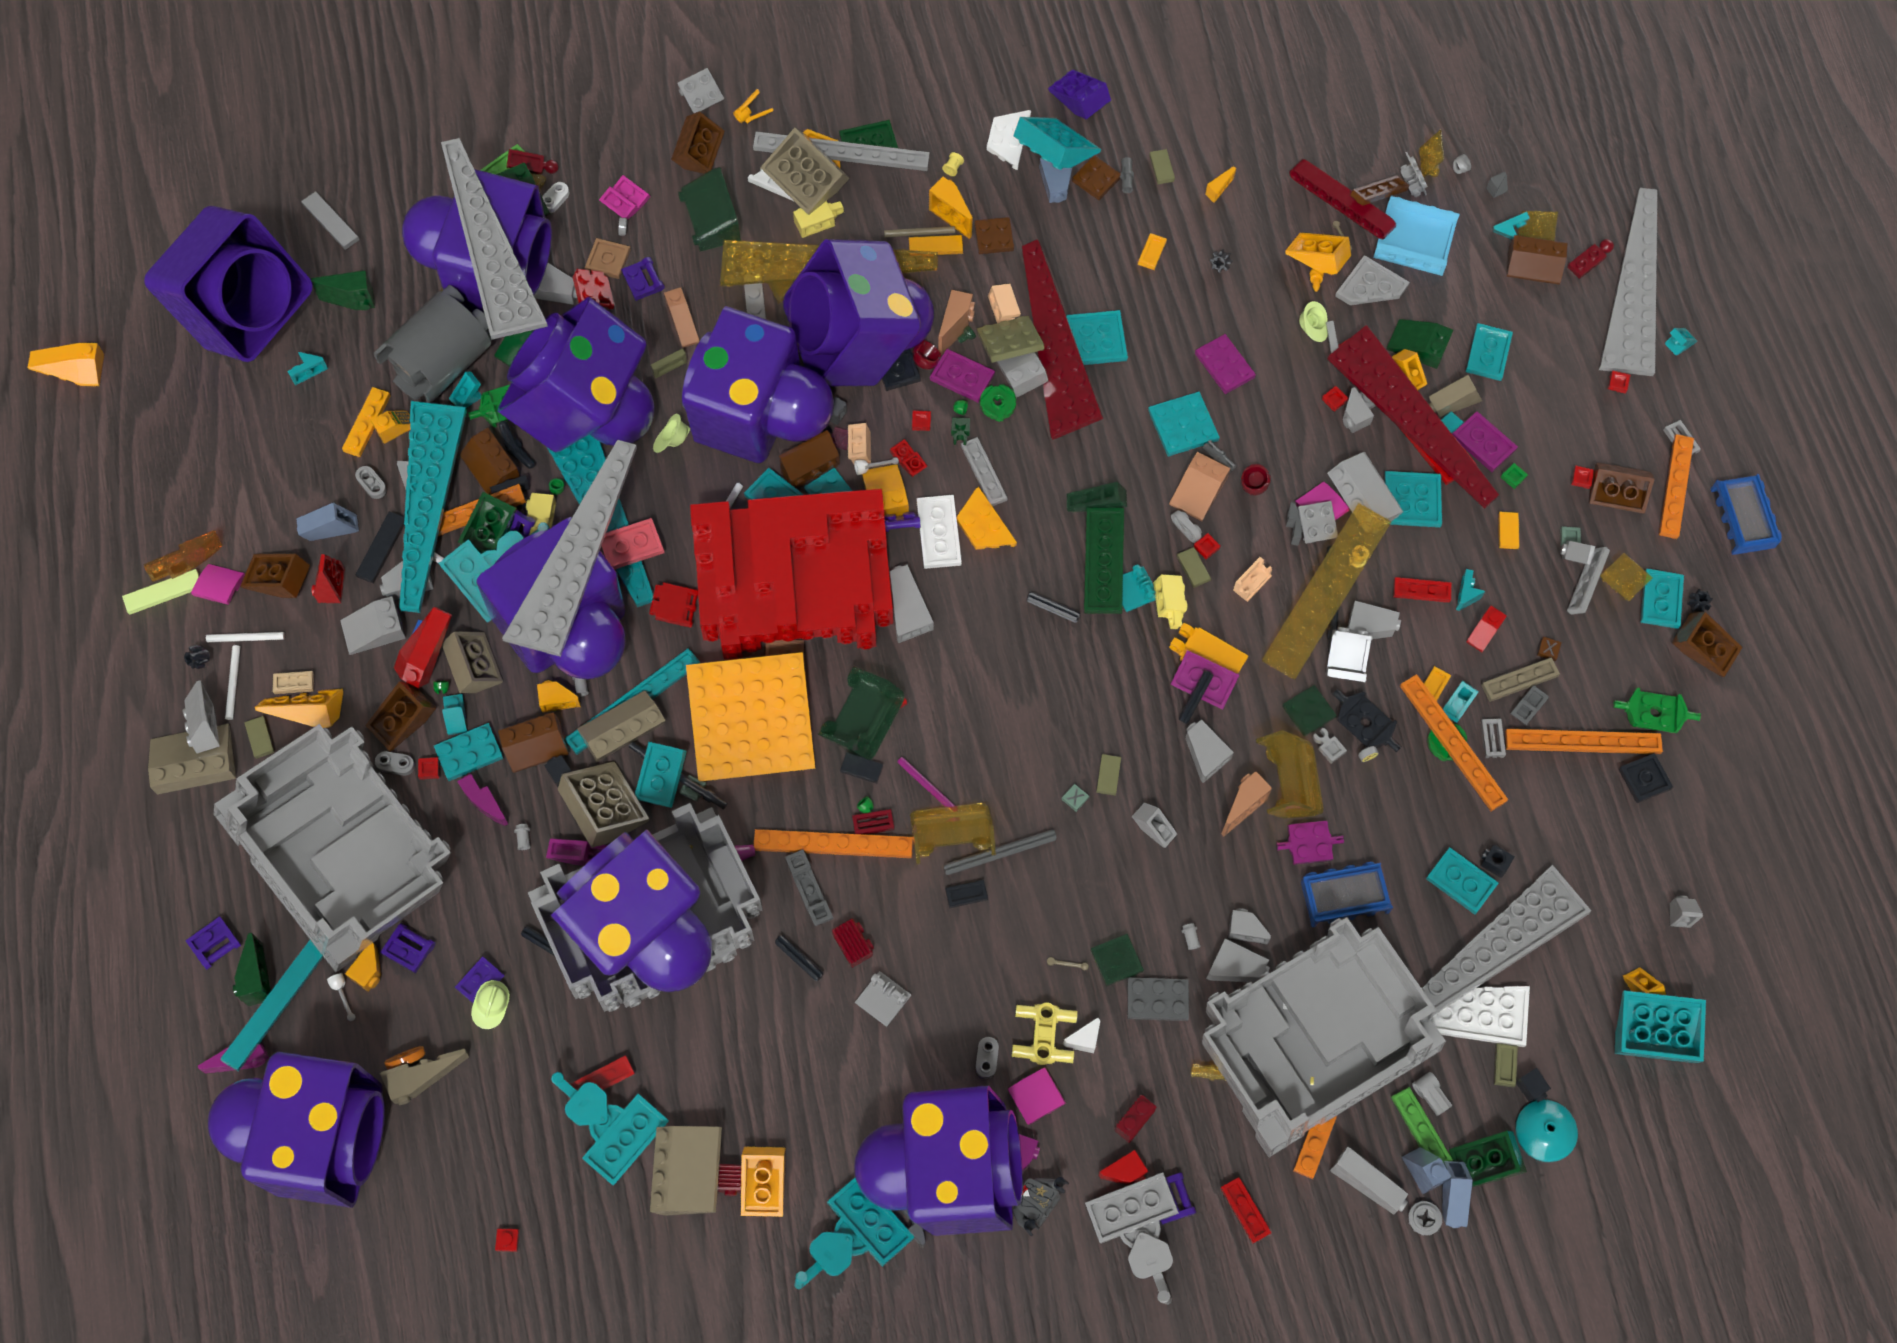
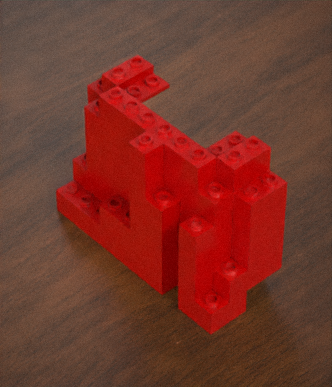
(792, 570)

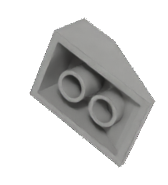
(1023, 373)
(373, 626)

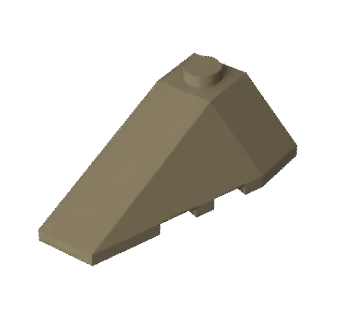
(408, 1082)

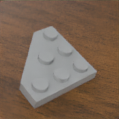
(1371, 283)

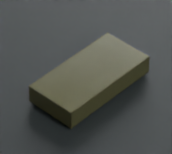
(1162, 166)
(669, 363)
(1193, 567)
(259, 737)
(1108, 774)
(1505, 1065)

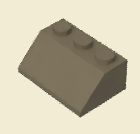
(471, 661)

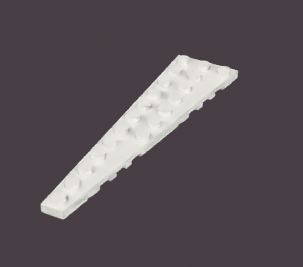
(1487, 1016)

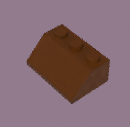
(697, 143)
(1536, 259)
(488, 460)
(809, 460)
(1621, 487)
(533, 742)

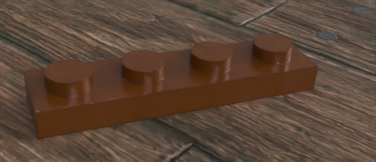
(1379, 190)

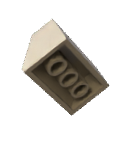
(621, 726)

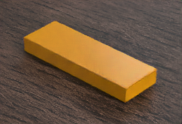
(939, 244)

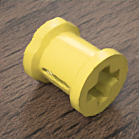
(953, 164)

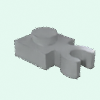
(1330, 748)

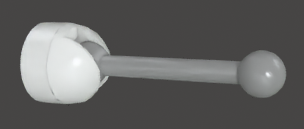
(862, 466)
(337, 983)

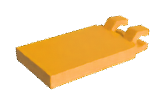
(1208, 647)

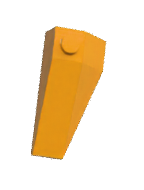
(73, 362)
(305, 709)

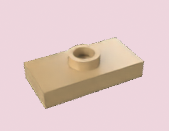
(293, 682)

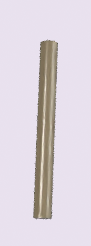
(919, 231)

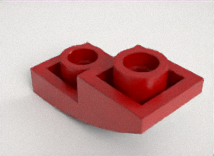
(908, 458)

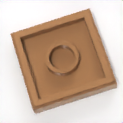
(608, 258)

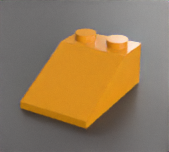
(949, 205)
(1321, 251)
(890, 481)
(762, 1181)

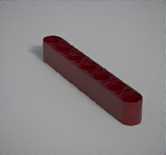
(1340, 198)

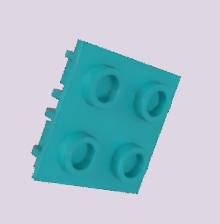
(1137, 588)

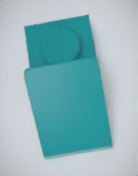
(1507, 227)
(1680, 340)
(311, 366)
(466, 391)
(1468, 594)
(1460, 701)
(454, 714)

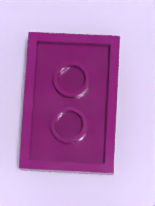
(1225, 364)
(962, 375)
(1484, 441)
(1191, 672)

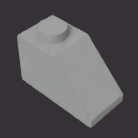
(1357, 413)
(1577, 552)
(1154, 824)
(1684, 912)
(1247, 927)

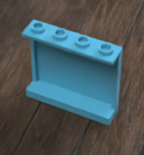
(1420, 236)

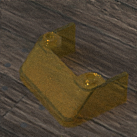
(1296, 774)
(952, 827)

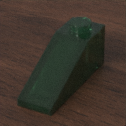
(1104, 496)

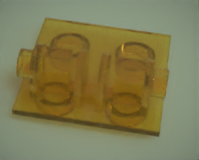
(1432, 155)
(1626, 577)

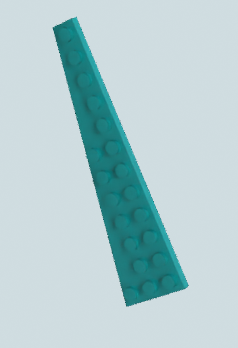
(432, 457)
(579, 467)

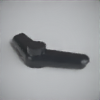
(514, 446)

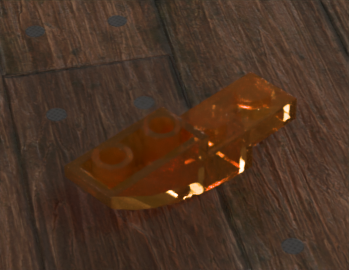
(187, 558)

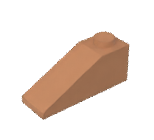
(681, 317)

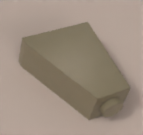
(1455, 397)

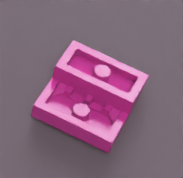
(624, 198)
(1324, 493)
(217, 584)
(1036, 1096)

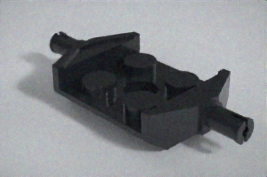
(1358, 707)

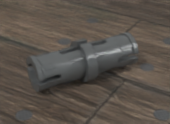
(1127, 175)
(1218, 455)

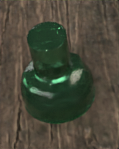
(968, 334)

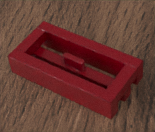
(873, 823)

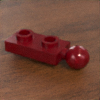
(534, 162)
(1590, 258)

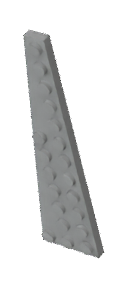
(500, 281)
(1633, 319)
(556, 595)
(1525, 925)

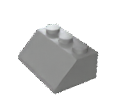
(200, 719)

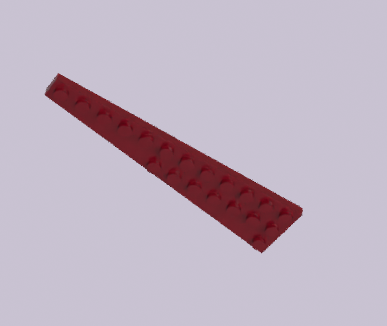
(1383, 382)
(1068, 390)

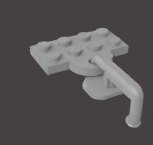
(1128, 1215)

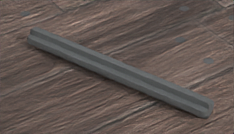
(1001, 851)

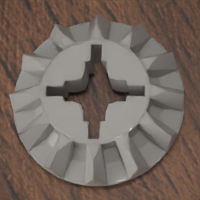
(1432, 1212)

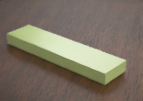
(160, 592)

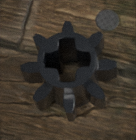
(1217, 264)
(1699, 601)
(196, 657)

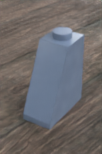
(1055, 181)
(327, 522)
(1426, 1169)
(1456, 1195)

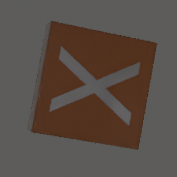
(1549, 648)

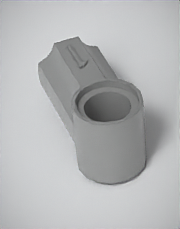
(1429, 1089)

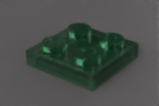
(1309, 710)
(1116, 960)

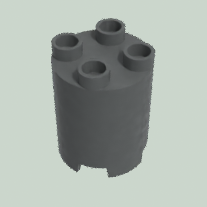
(435, 345)

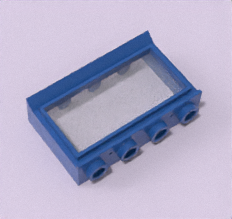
(1748, 514)
(1345, 893)

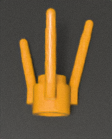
(743, 112)

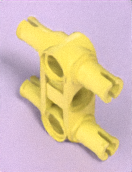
(1044, 1034)

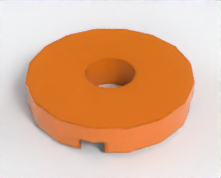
(407, 1056)

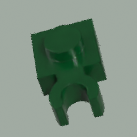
(960, 429)

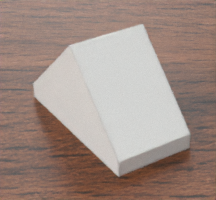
(1085, 1038)

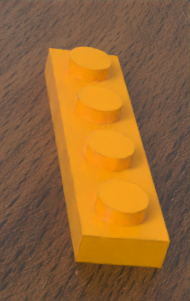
(363, 426)

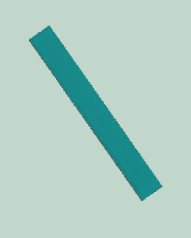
(652, 685)
(272, 1007)

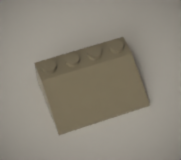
(804, 171)
(179, 767)
(601, 803)
(685, 1170)

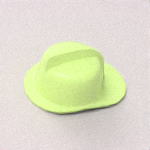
(1314, 321)
(672, 434)
(490, 1004)

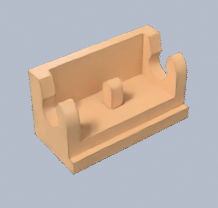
(1003, 303)
(859, 442)
(1252, 580)

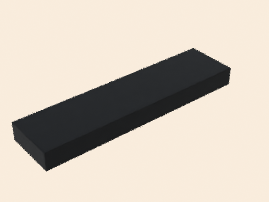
(380, 547)

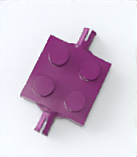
(1310, 842)

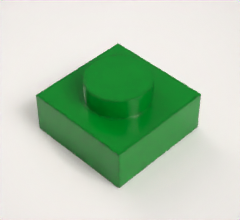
(1514, 476)

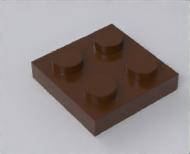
(1096, 177)
(994, 235)

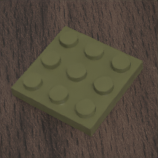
(1010, 339)

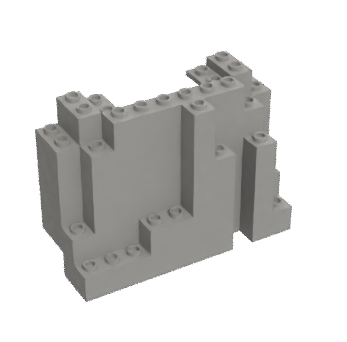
(333, 841)
(723, 906)
(1348, 1024)

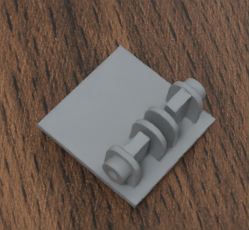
(700, 90)
(1413, 177)
(1318, 522)
(883, 998)

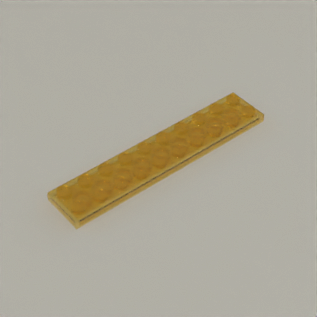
(1326, 591)

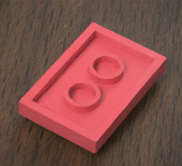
(632, 544)

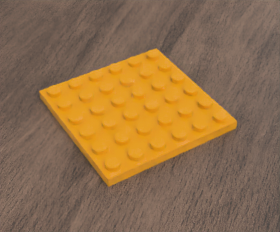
(750, 716)

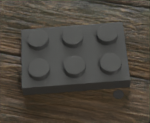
(1157, 999)

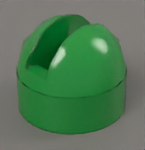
(960, 407)
(556, 486)
(441, 685)
(865, 805)

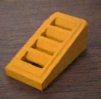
(1219, 184)

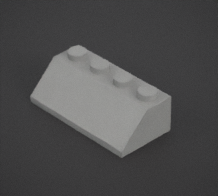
(1362, 484)

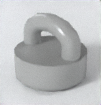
(1463, 164)

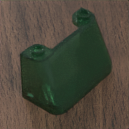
(710, 210)
(865, 714)

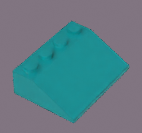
(1054, 141)
(1661, 1027)

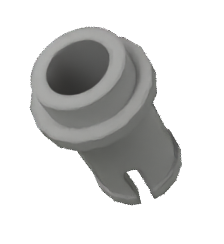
(581, 687)
(522, 836)
(1191, 936)

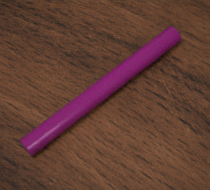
(925, 783)

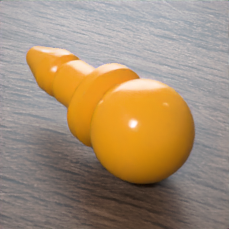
(1316, 278)

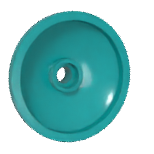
(1537, 1139)

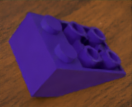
(1081, 93)

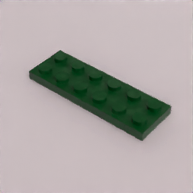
(1104, 561)

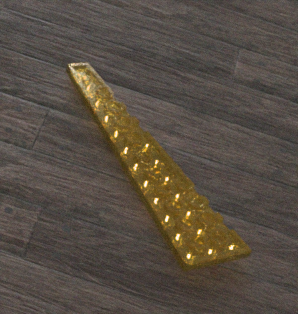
(781, 262)

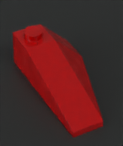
(329, 580)
(420, 652)

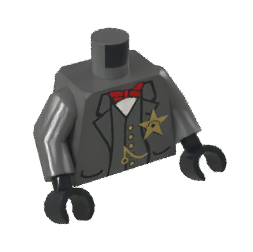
(1038, 1201)

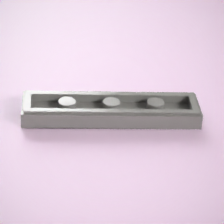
(330, 220)
(984, 472)
(1588, 581)

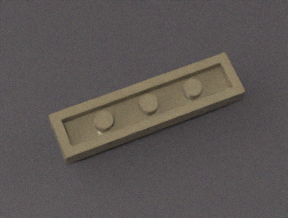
(1520, 679)

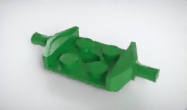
(489, 405)
(1671, 709)

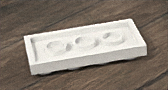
(939, 531)

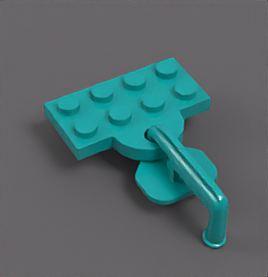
(467, 564)
(624, 1134)
(859, 1230)

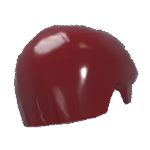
(926, 355)
(1255, 479)

